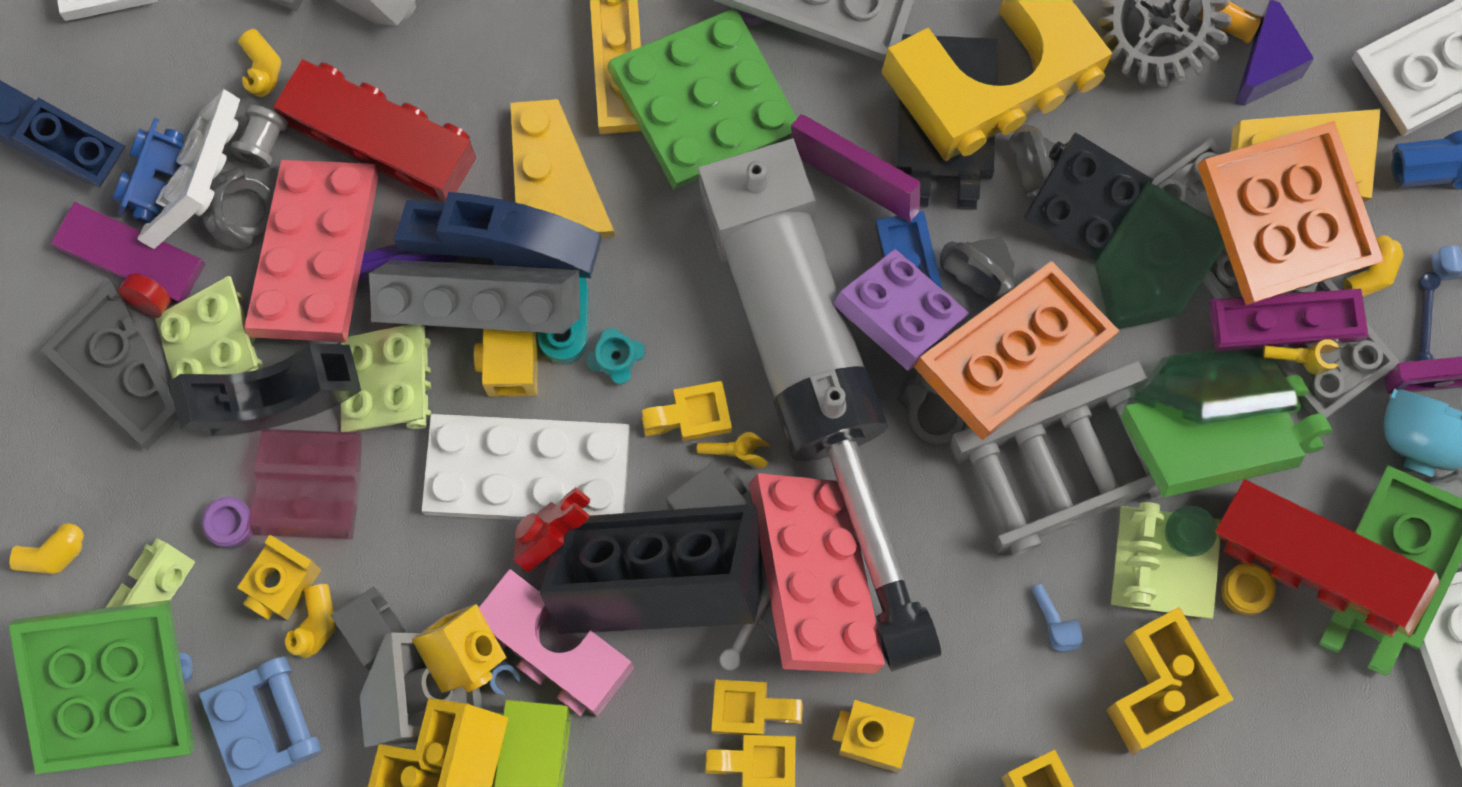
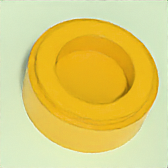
(1248, 589)

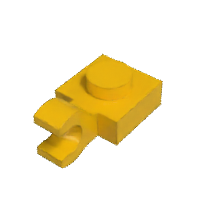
(697, 411)
(744, 708)
(762, 762)

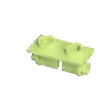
(159, 575)

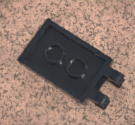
(915, 151)

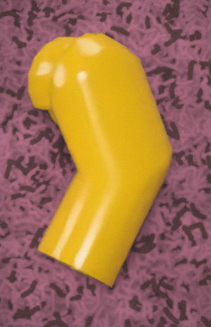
(265, 65)
(1381, 274)
(53, 555)
(317, 627)

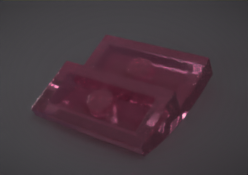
(307, 484)

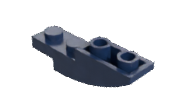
(56, 137)
(497, 231)

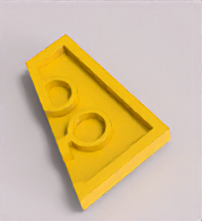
(1356, 129)
(551, 167)

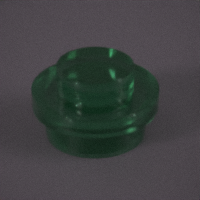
(1190, 531)

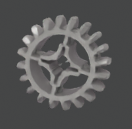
(1154, 38)

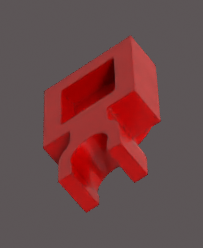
(544, 532)

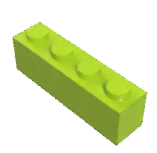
(533, 745)

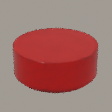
(144, 295)

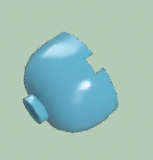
(1423, 432)

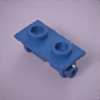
(154, 153)

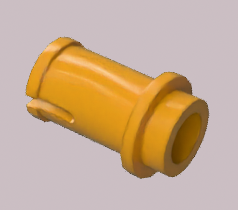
(1243, 22)

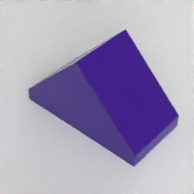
(1275, 56)

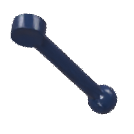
(1428, 284)

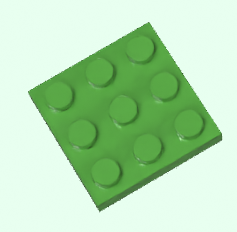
(703, 96)
(102, 686)

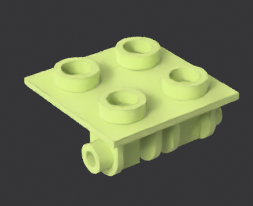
(208, 333)
(391, 378)
(1155, 576)

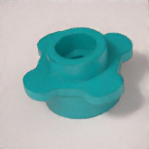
(611, 342)

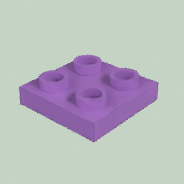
(900, 308)

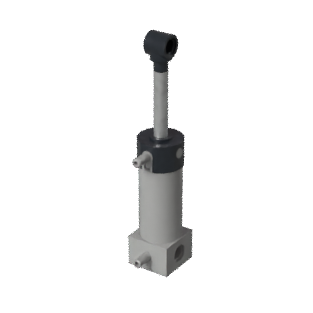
(822, 392)

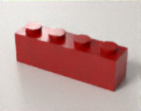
(376, 131)
(1328, 559)

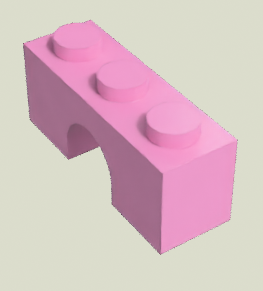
(584, 675)

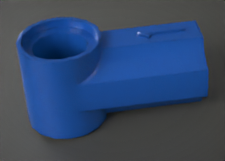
(1428, 162)

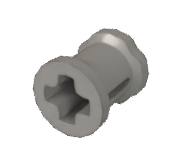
(259, 136)

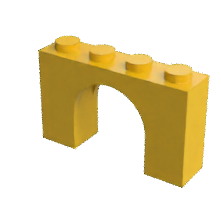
(964, 113)

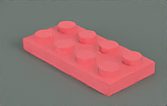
(312, 251)
(815, 576)

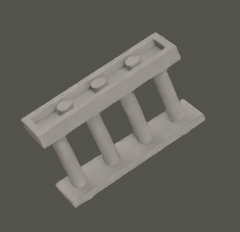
(1028, 428)

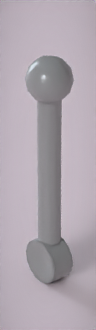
(730, 658)

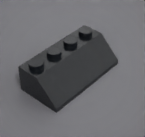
(657, 571)

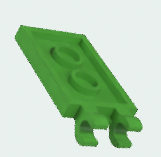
(1201, 456)
(1419, 525)

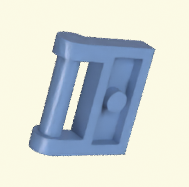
(244, 728)

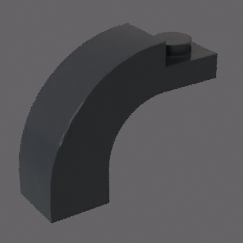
(267, 397)

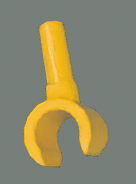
(1309, 357)
(741, 448)

